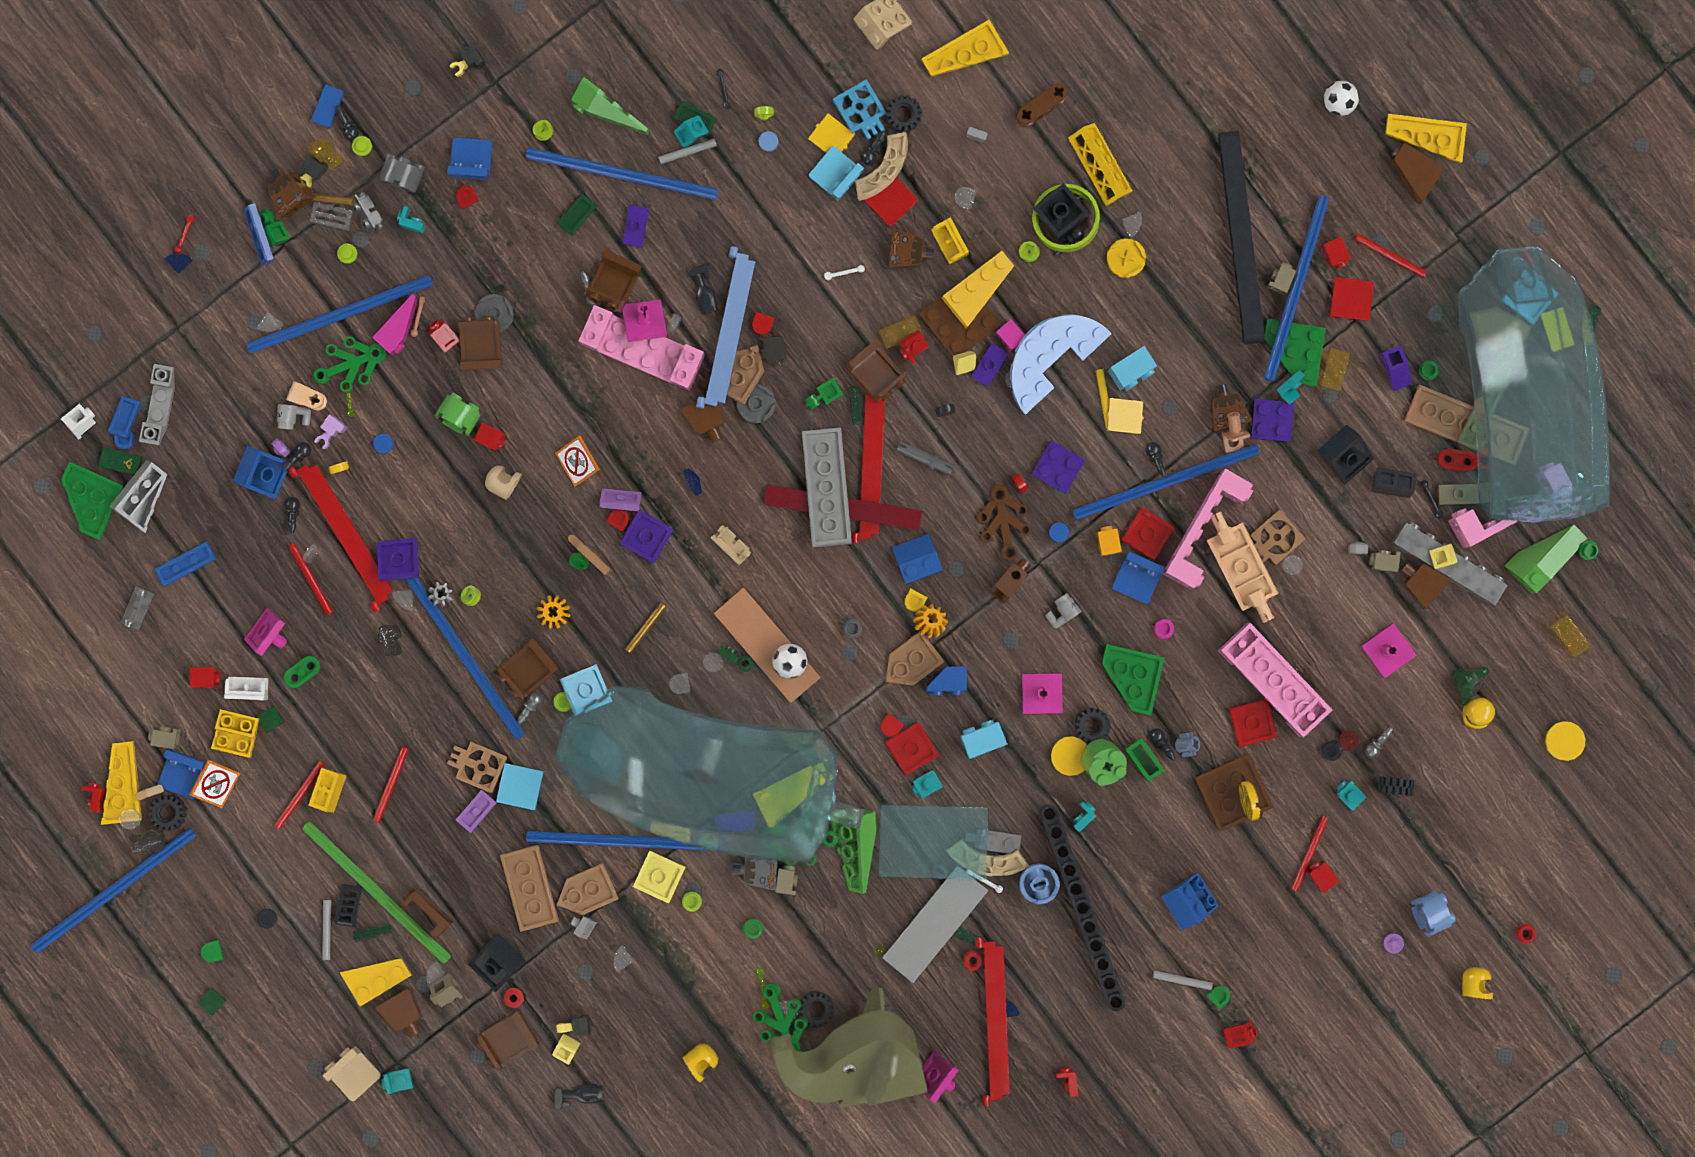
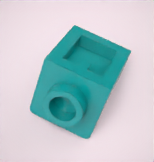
(690, 131)
(413, 224)
(1288, 389)
(926, 784)
(1349, 794)
(1084, 819)
(397, 1081)

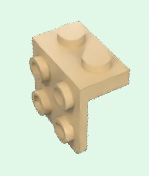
(881, 21)
(352, 1073)

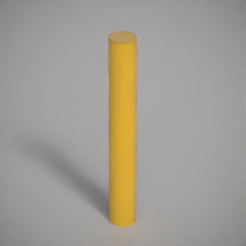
(1103, 393)

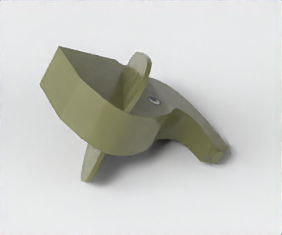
(858, 1063)

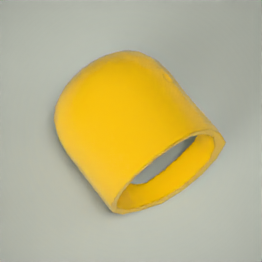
(1479, 712)
(1474, 983)
(699, 1059)

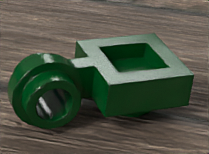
(729, 654)

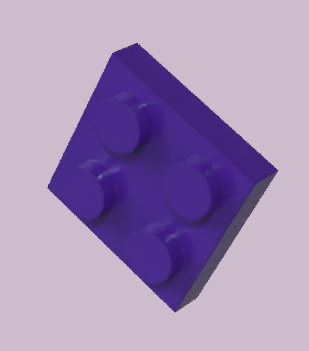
(1272, 420)
(1058, 467)
(646, 536)
(398, 559)

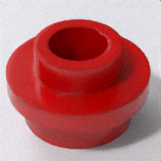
(1531, 933)
(977, 965)
(520, 997)

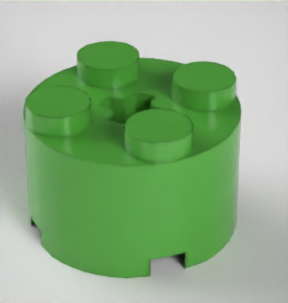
(458, 414)
(1104, 762)

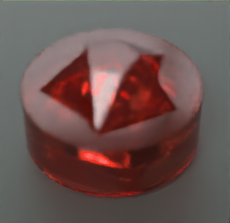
(1348, 740)

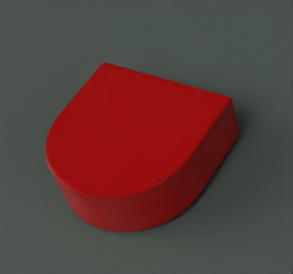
(466, 196)
(762, 323)
(1019, 482)
(619, 519)
(891, 726)

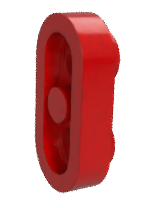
(1456, 460)

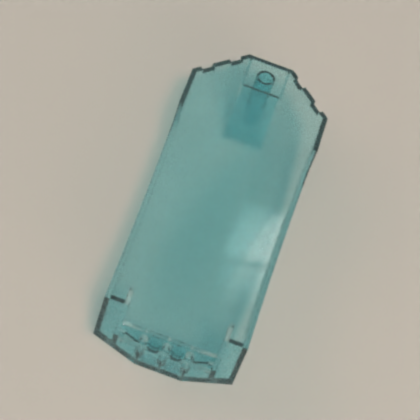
(1535, 390)
(702, 776)

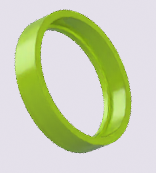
(1073, 247)

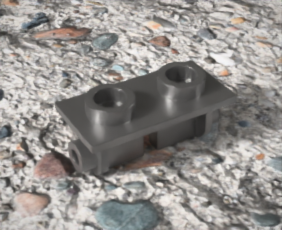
(368, 220)
(137, 608)

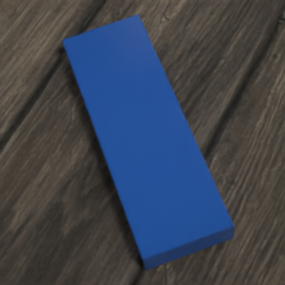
(258, 234)
(185, 564)

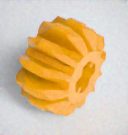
(546, 612)
(923, 623)

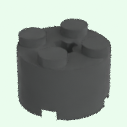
(401, 173)

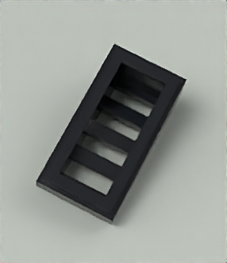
(338, 920)

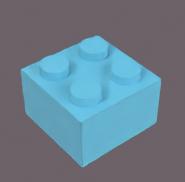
(1132, 368)
(983, 739)

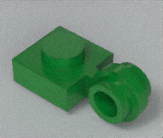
(274, 231)
(827, 392)

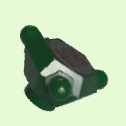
(1469, 682)

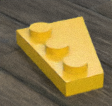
(375, 979)

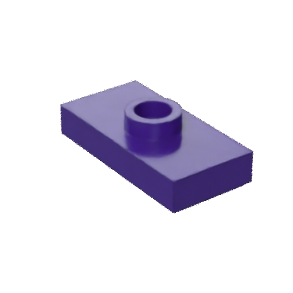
(635, 226)
(989, 365)

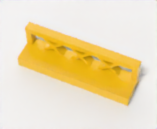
(1103, 157)

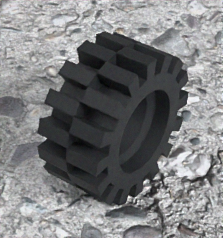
(908, 102)
(1092, 713)
(1395, 786)
(155, 810)
(827, 1003)

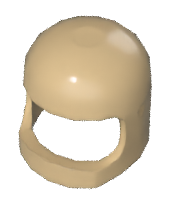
(500, 482)

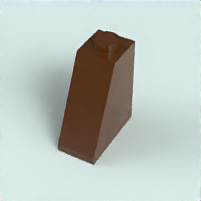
(1416, 171)

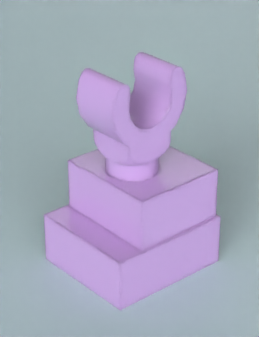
(332, 427)

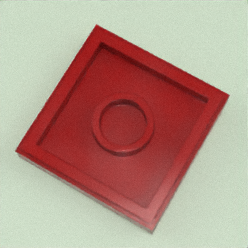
(892, 202)
(1351, 299)
(1147, 533)
(1252, 723)
(912, 748)

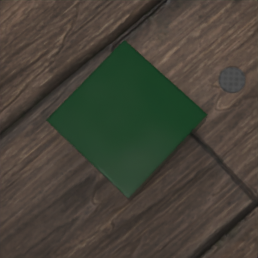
(270, 719)
(212, 1001)

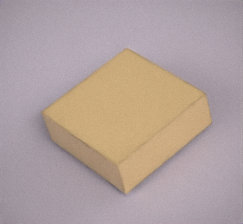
(149, 792)

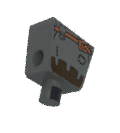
(757, 872)

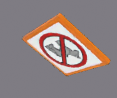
(577, 461)
(214, 783)

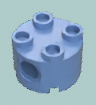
(1039, 883)
(1432, 913)

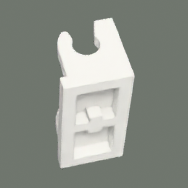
(246, 688)

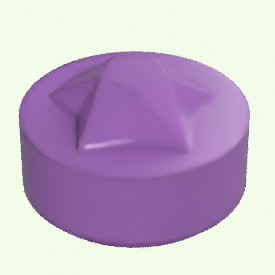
(280, 448)
(1393, 943)

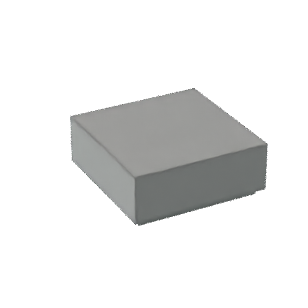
(977, 135)

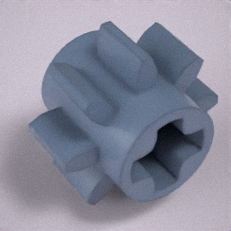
(1187, 744)

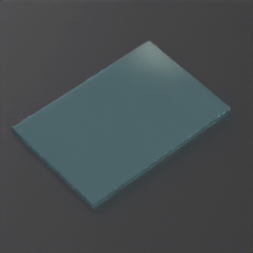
(933, 842)

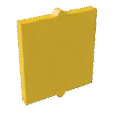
(831, 133)
(1124, 416)

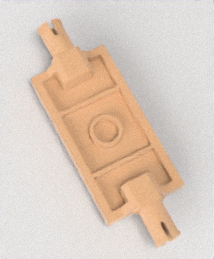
(1242, 566)

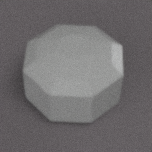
(1358, 548)

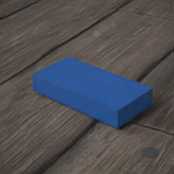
(326, 107)
(124, 417)

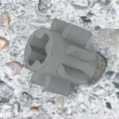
(445, 592)

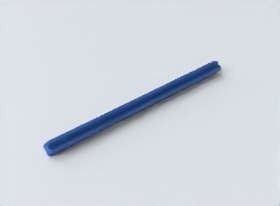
(621, 173)
(1296, 288)
(339, 314)
(1165, 481)
(466, 658)
(607, 840)
(113, 890)

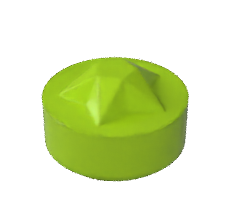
(764, 112)
(542, 130)
(1029, 251)
(470, 595)

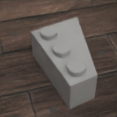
(139, 495)

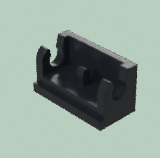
(1394, 482)

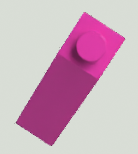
(396, 329)

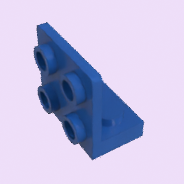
(470, 159)
(1137, 577)
(180, 772)

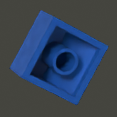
(260, 472)
(917, 559)

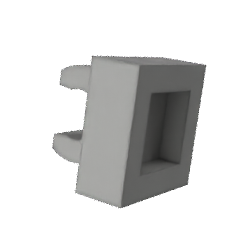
(583, 927)

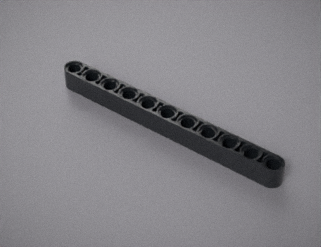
(1241, 237)
(1089, 915)

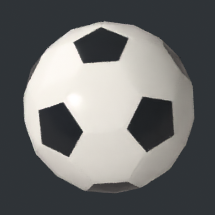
(1341, 98)
(789, 661)

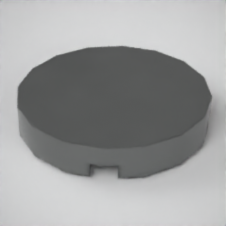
(495, 306)
(758, 406)

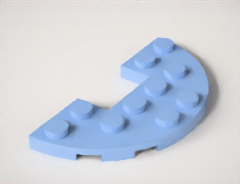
(1043, 347)

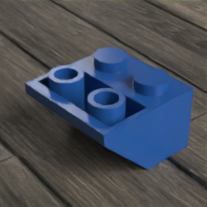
(949, 679)
(1190, 901)

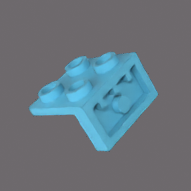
(835, 173)

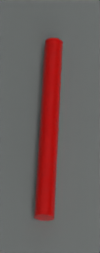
(1390, 255)
(310, 578)
(390, 784)
(299, 795)
(1309, 853)

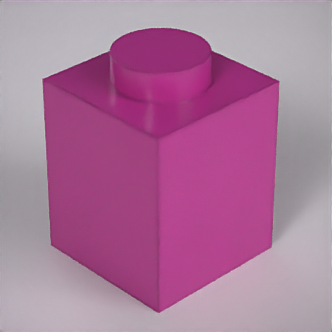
(1010, 335)

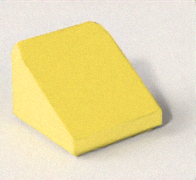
(964, 362)
(1443, 556)
(566, 1049)

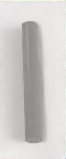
(687, 151)
(326, 930)
(1182, 980)

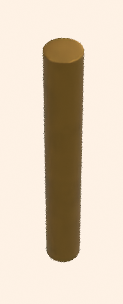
(334, 199)
(645, 628)

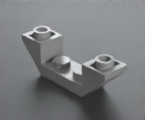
(160, 405)

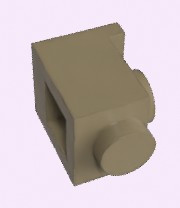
(1282, 278)
(1385, 561)
(164, 737)
(786, 880)
(445, 990)

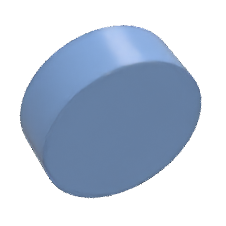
(768, 141)

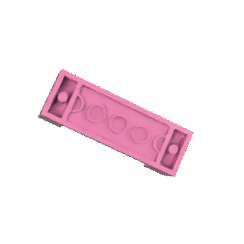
(655, 356)
(1228, 485)
(1469, 529)
(1275, 679)

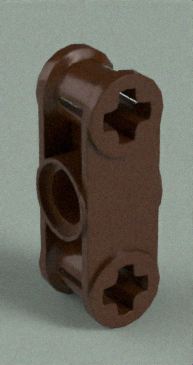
(1042, 105)

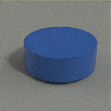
(125, 443)
(383, 443)
(1059, 532)

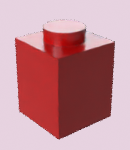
(1336, 253)
(490, 437)
(204, 677)
(1322, 876)

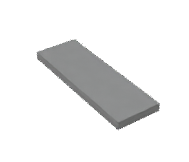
(826, 487)
(934, 926)

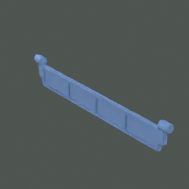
(729, 330)

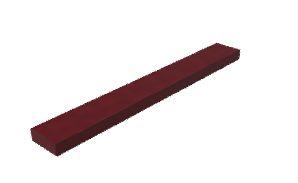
(858, 509)

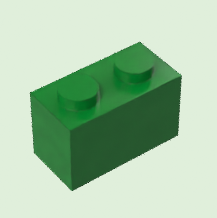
(1144, 759)

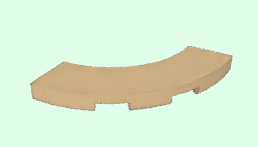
(889, 169)
(1005, 864)

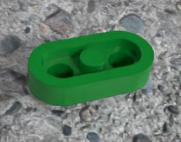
(303, 672)

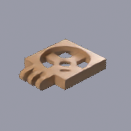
(1263, 548)
(590, 555)
(463, 759)

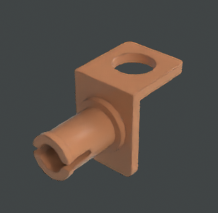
(1234, 433)

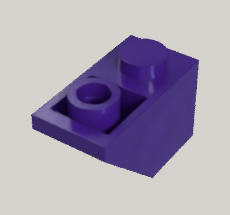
(1396, 367)

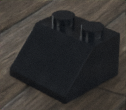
(1060, 212)
(1346, 454)
(497, 962)

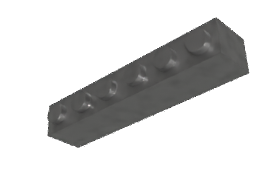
(1463, 573)

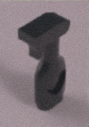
(705, 296)
(584, 1094)

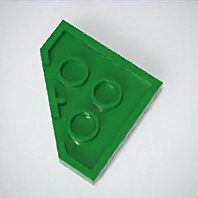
(1301, 350)
(90, 498)
(1134, 675)

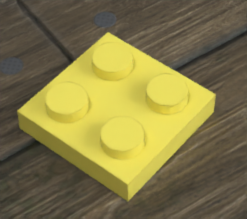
(659, 876)

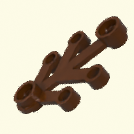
(1003, 519)

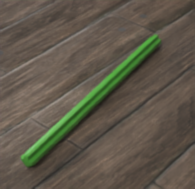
(376, 892)

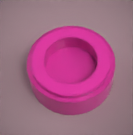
(1164, 629)

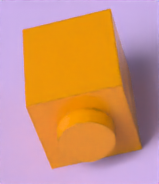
(1108, 541)

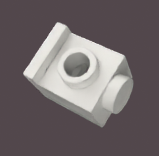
(79, 420)

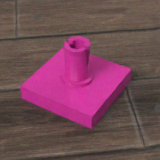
(644, 321)
(266, 632)
(1388, 650)
(1041, 693)
(938, 1076)

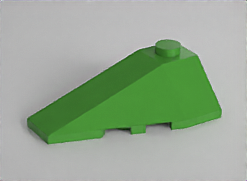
(594, 102)
(1542, 560)
(856, 850)

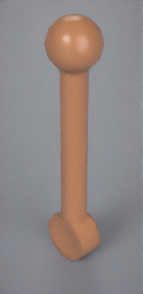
(414, 332)

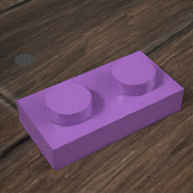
(620, 499)
(476, 811)

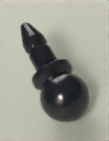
(350, 132)
(869, 156)
(1075, 235)
(1153, 450)
(302, 451)
(292, 506)
(1158, 737)

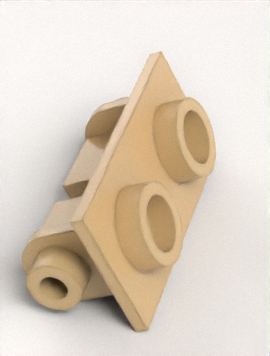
(725, 540)

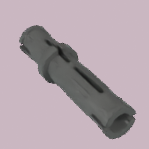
(925, 458)

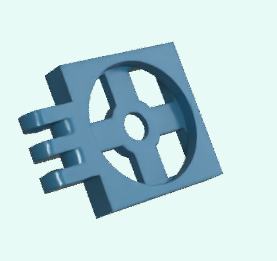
(869, 122)

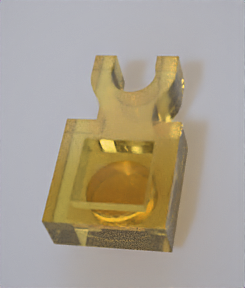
(325, 152)

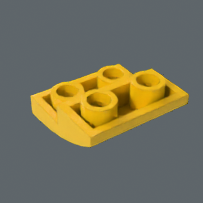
(235, 733)

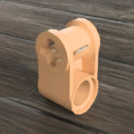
(304, 396)

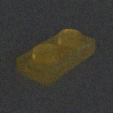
(893, 334)
(1335, 369)
(1570, 636)

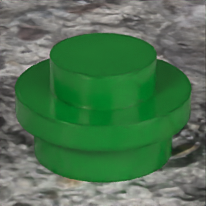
(1428, 370)
(1588, 550)
(753, 928)

